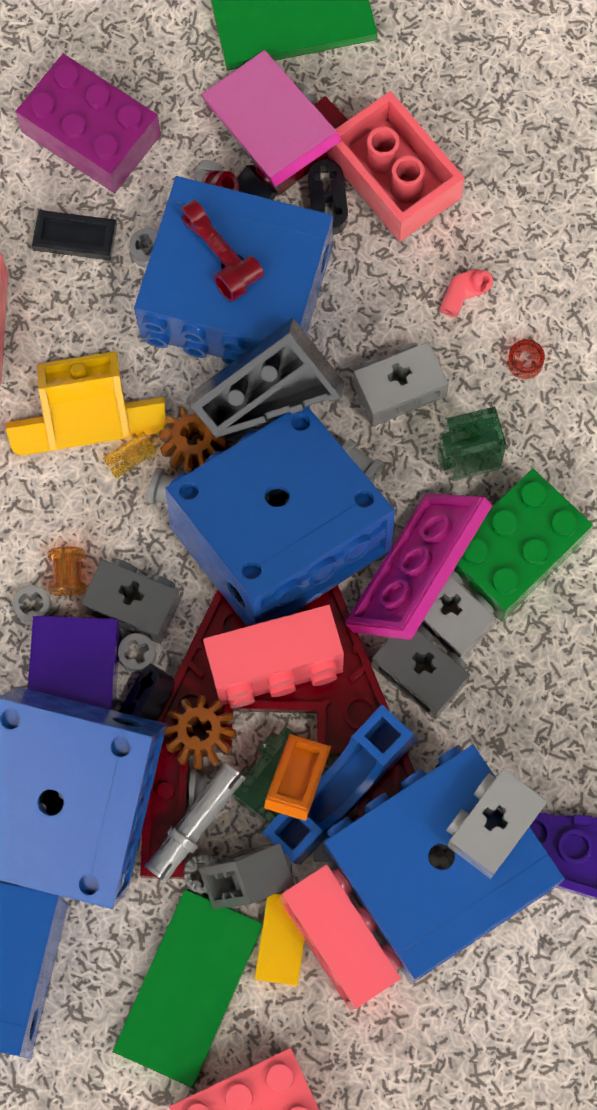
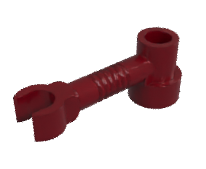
(237, 273)

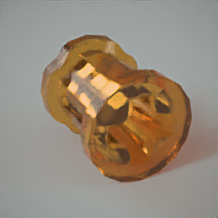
(66, 571)

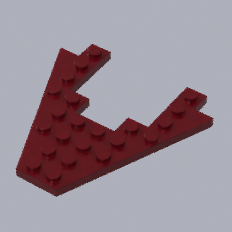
(339, 704)

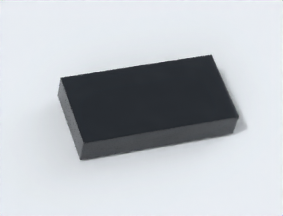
(74, 235)

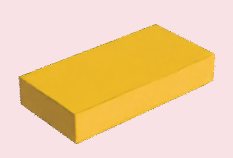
(279, 946)

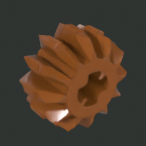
(176, 442)
(207, 719)

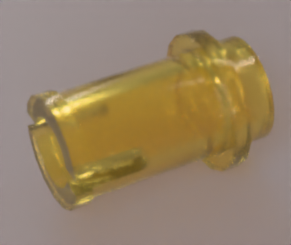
(132, 452)

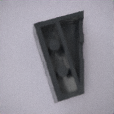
(267, 381)

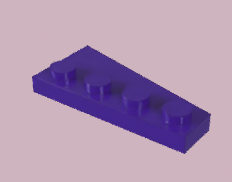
(573, 849)

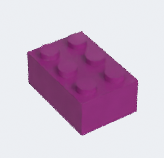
(88, 123)

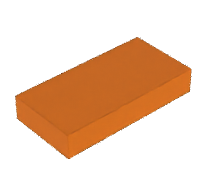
(297, 777)

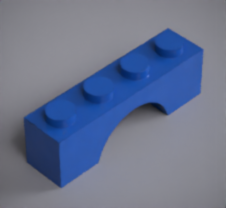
(341, 788)

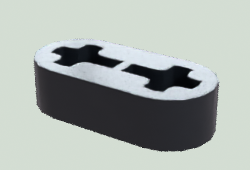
(336, 196)
(148, 694)

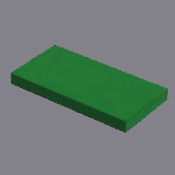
(289, 27)
(188, 989)

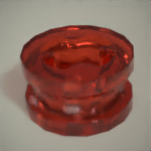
(535, 352)

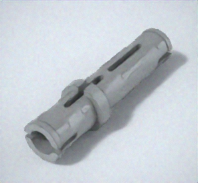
(190, 828)

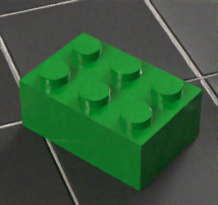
(521, 544)

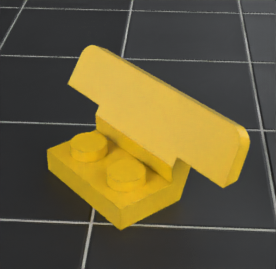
(83, 407)

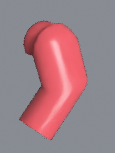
(464, 287)

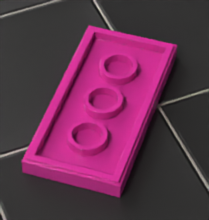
(271, 118)
(418, 565)

